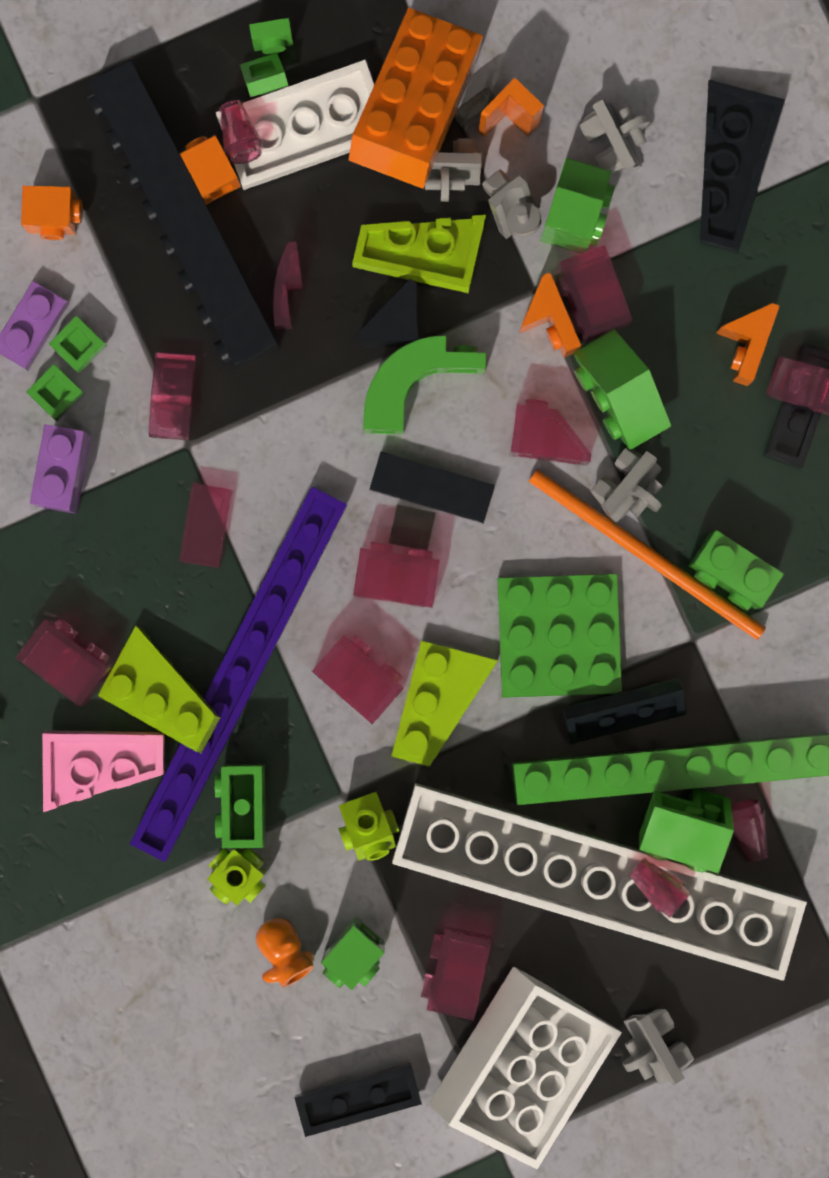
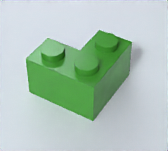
(576, 207)
(622, 389)
(688, 830)

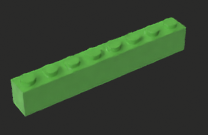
(671, 768)

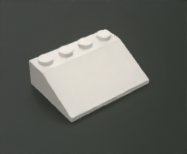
(524, 1069)

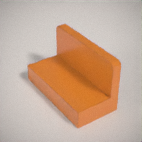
(516, 104)

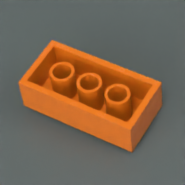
(415, 98)

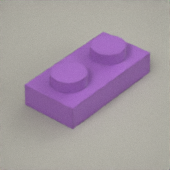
(31, 325)

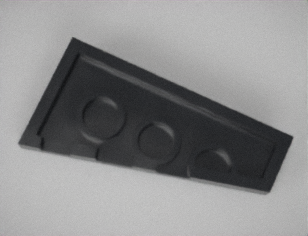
(737, 148)

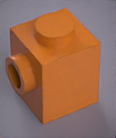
(209, 168)
(50, 211)

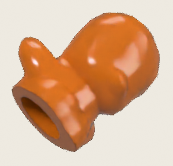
(282, 948)

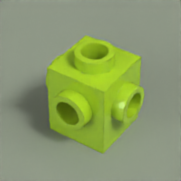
(367, 827)
(249, 865)

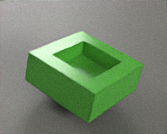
(271, 36)
(264, 75)
(77, 344)
(55, 392)

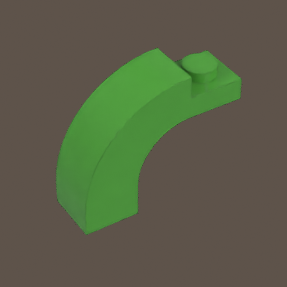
(403, 370)

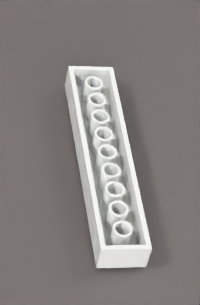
(592, 882)

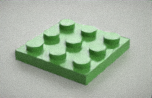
(559, 635)

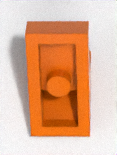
(549, 307)
(754, 333)

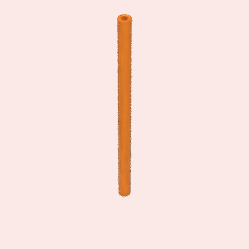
(647, 554)

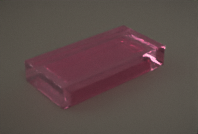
(205, 525)

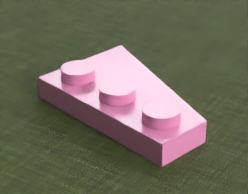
(97, 761)

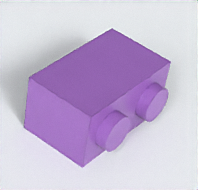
(60, 469)

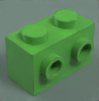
(735, 570)
(242, 806)
(353, 955)

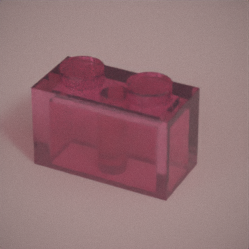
(592, 293)
(396, 576)
(65, 661)
(359, 678)
(457, 972)

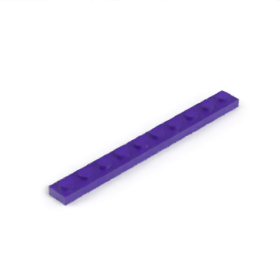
(241, 670)

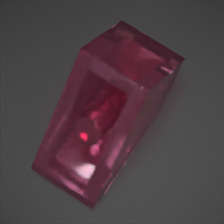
(545, 435)

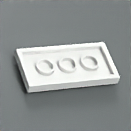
(305, 123)

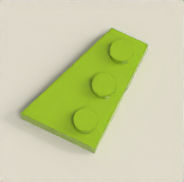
(427, 252)
(157, 694)
(436, 699)

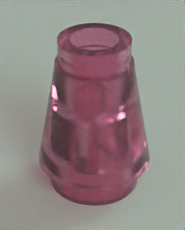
(239, 134)
(750, 829)
(659, 887)

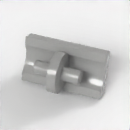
(605, 121)
(455, 169)
(512, 205)
(635, 490)
(650, 1051)

